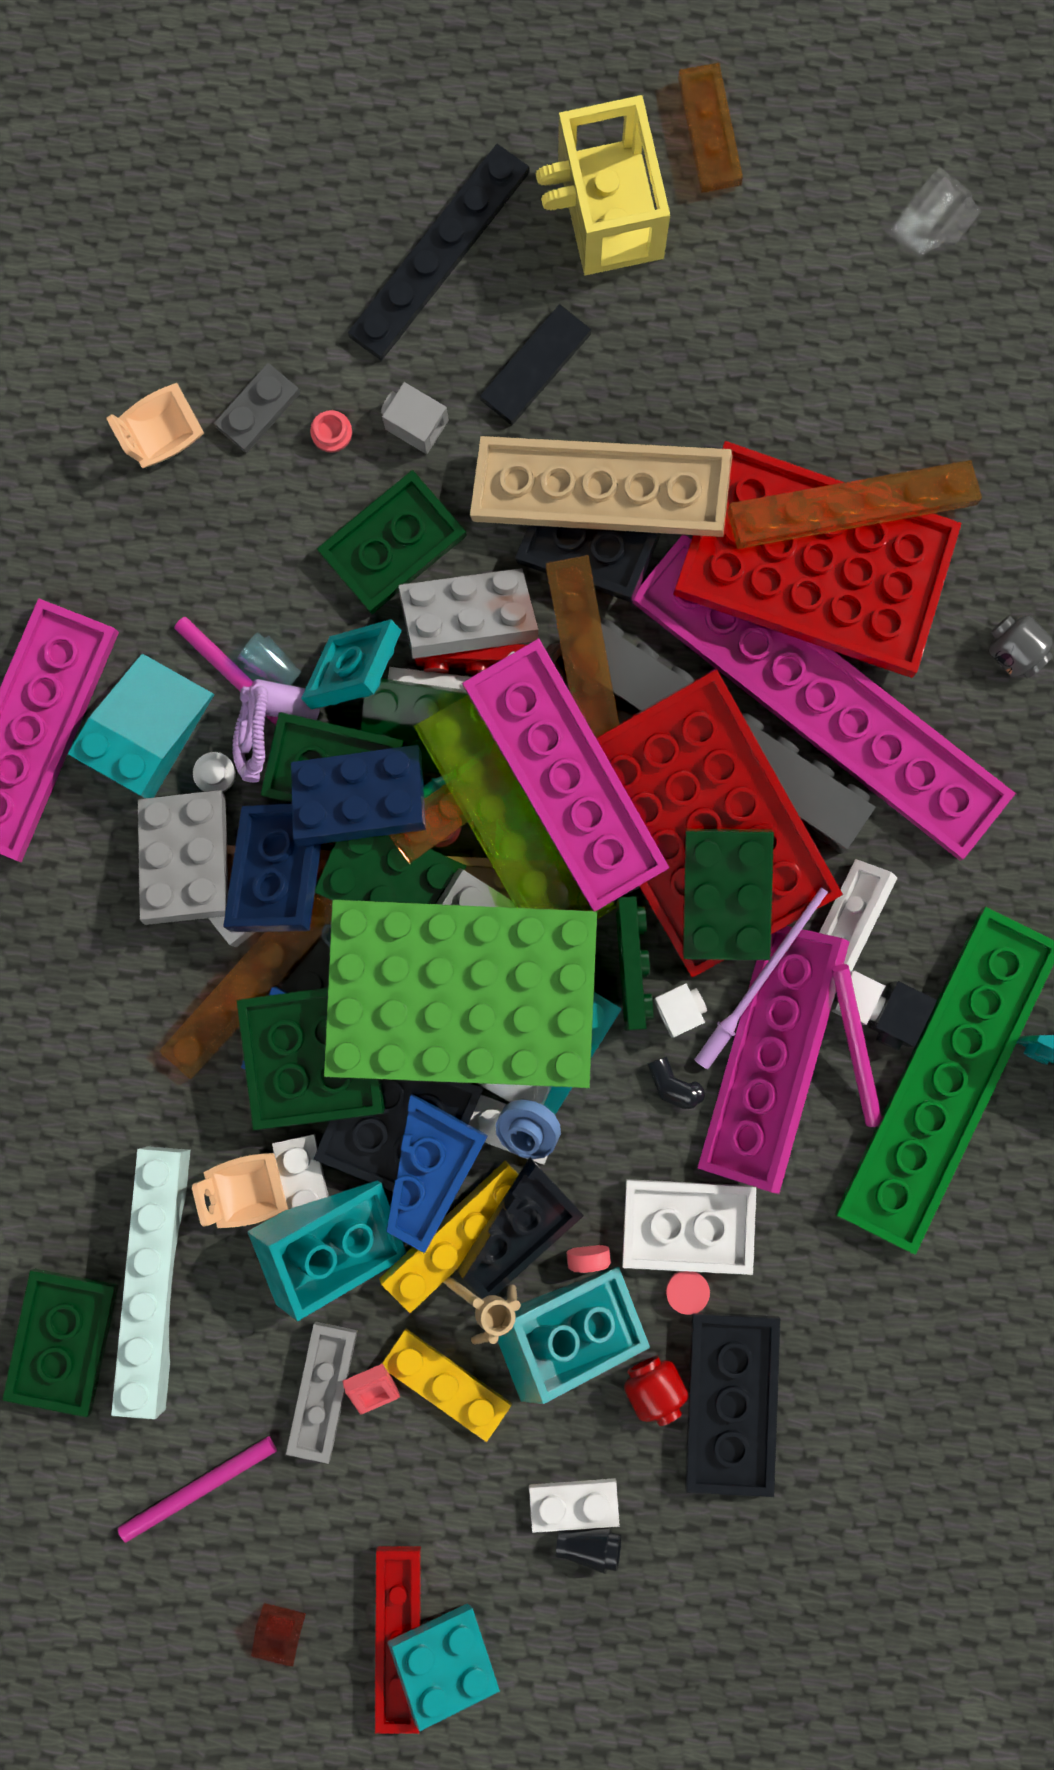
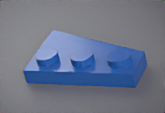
(431, 1170)

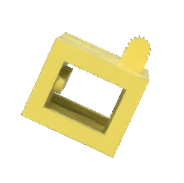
(610, 189)

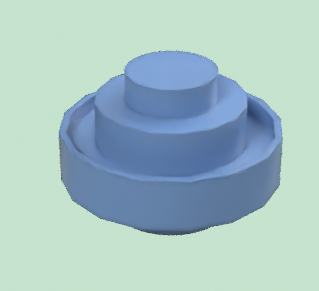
(528, 1129)

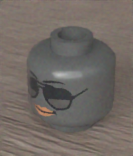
(1021, 646)

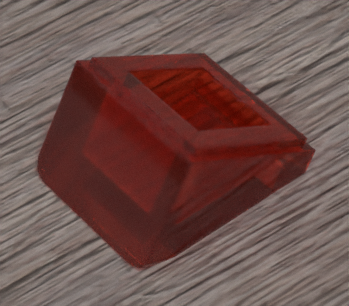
(278, 1634)

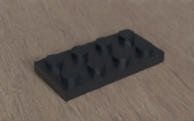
(732, 1404)

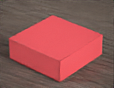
(371, 1389)

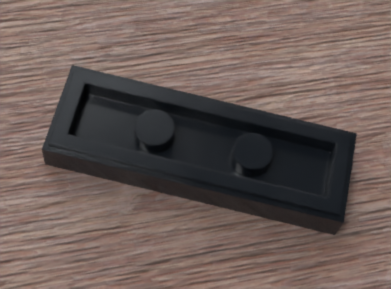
(535, 364)

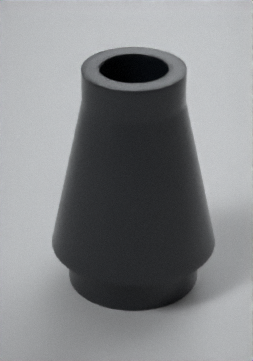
(591, 1548)

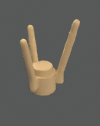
(491, 1312)

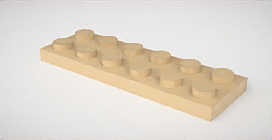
(602, 486)

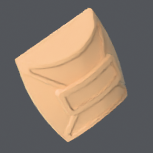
(157, 426)
(241, 1192)

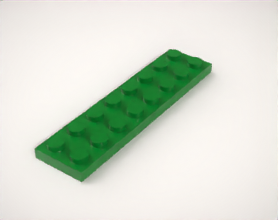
(948, 1080)

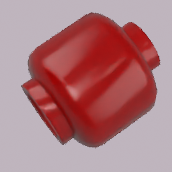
(656, 1391)

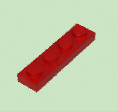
(396, 1613)

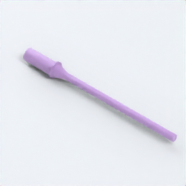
(727, 1027)

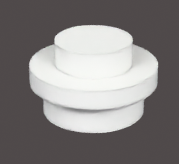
(214, 772)

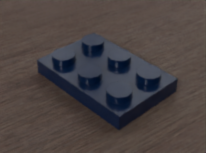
(357, 796)
(270, 875)

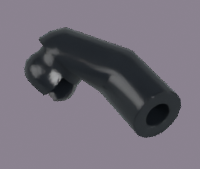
(673, 1090)

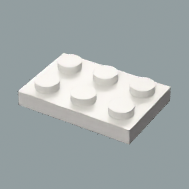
(689, 1227)

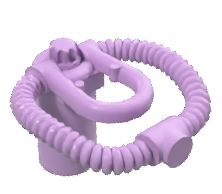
(258, 701)

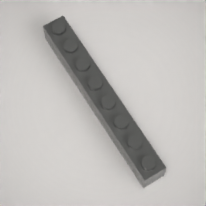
(822, 803)

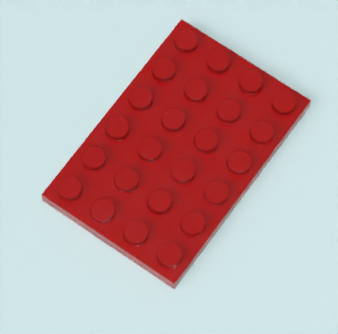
(844, 590)
(701, 768)

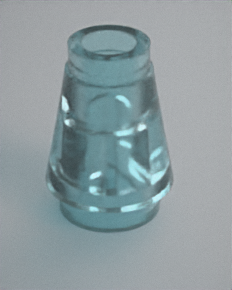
(268, 661)

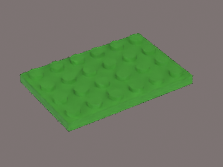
(460, 994)

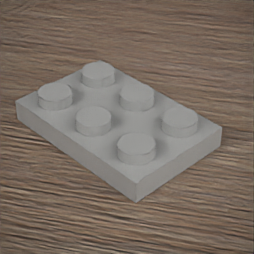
(468, 613)
(182, 857)

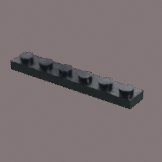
(439, 252)

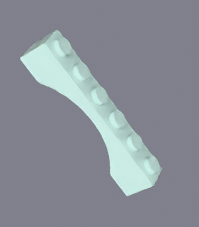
(145, 1313)

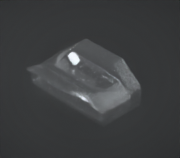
(935, 215)

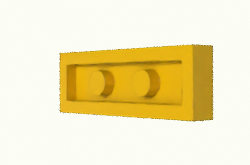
(446, 1385)

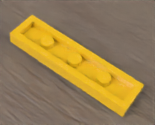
(421, 1273)

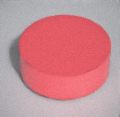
(588, 1258)
(687, 1292)

